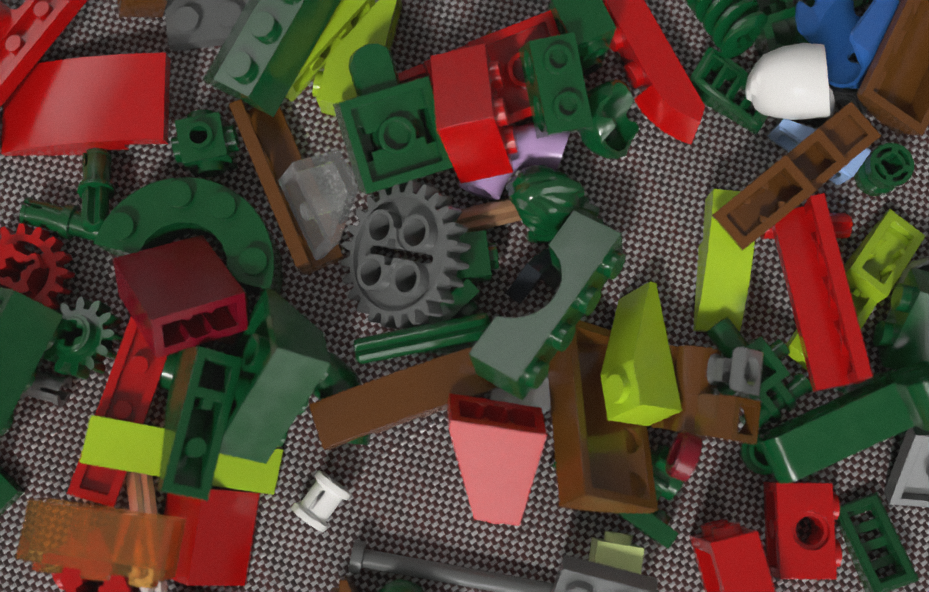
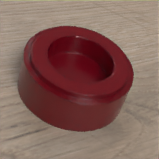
(683, 455)

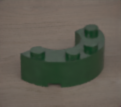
(197, 206)

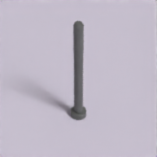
(440, 572)

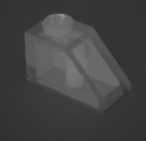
(321, 198)

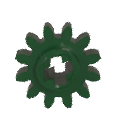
(84, 338)

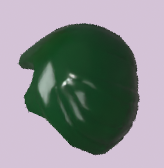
(611, 128)

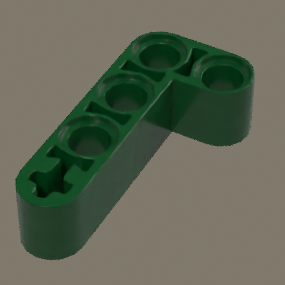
(849, 423)

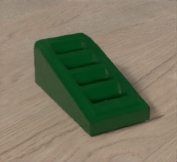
(711, 97)
(897, 556)

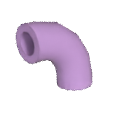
(531, 152)

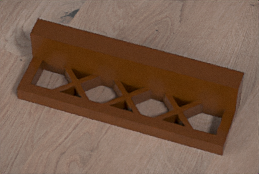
(272, 152)

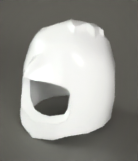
(792, 83)

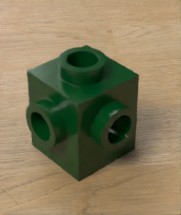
(217, 148)

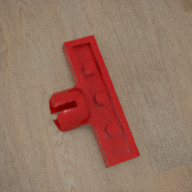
(27, 35)

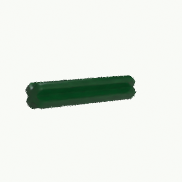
(420, 338)

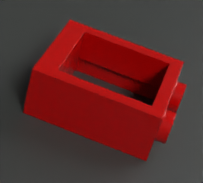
(731, 558)

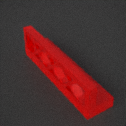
(821, 297)
(125, 398)

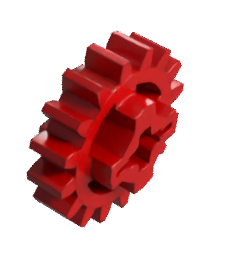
(44, 272)

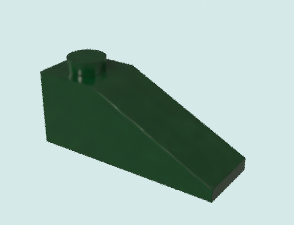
(196, 420)

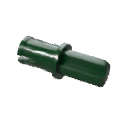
(95, 188)

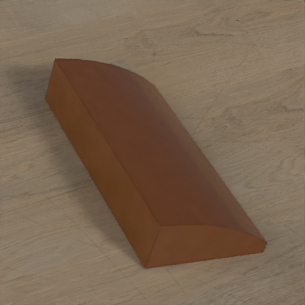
(898, 77)
(597, 460)

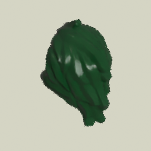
(547, 200)

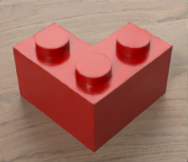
(471, 114)

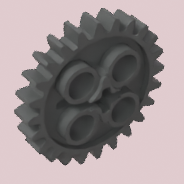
(397, 289)

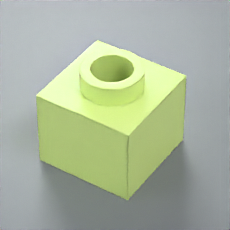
(617, 551)

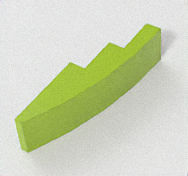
(874, 268)
(139, 450)

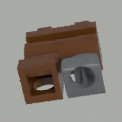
(710, 415)

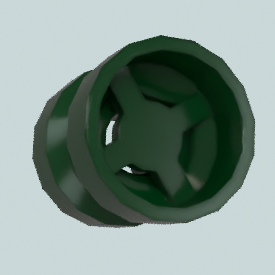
(875, 175)

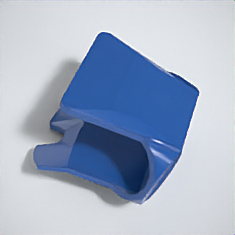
(844, 34)

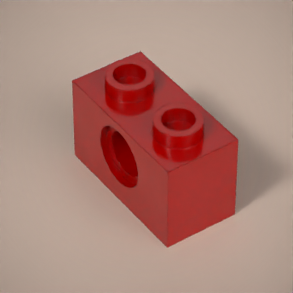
(785, 553)

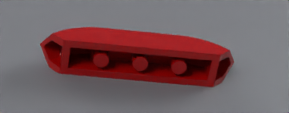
(653, 67)

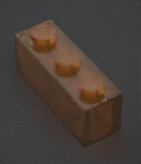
(100, 541)

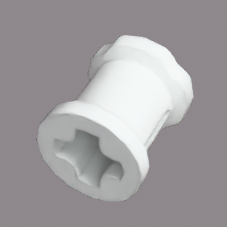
(321, 501)

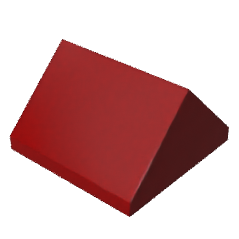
(215, 536)

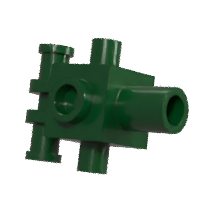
(727, 338)

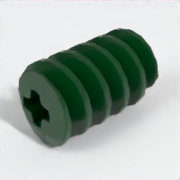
(730, 22)

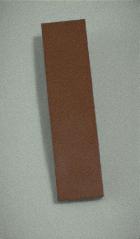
(796, 176)
(396, 398)

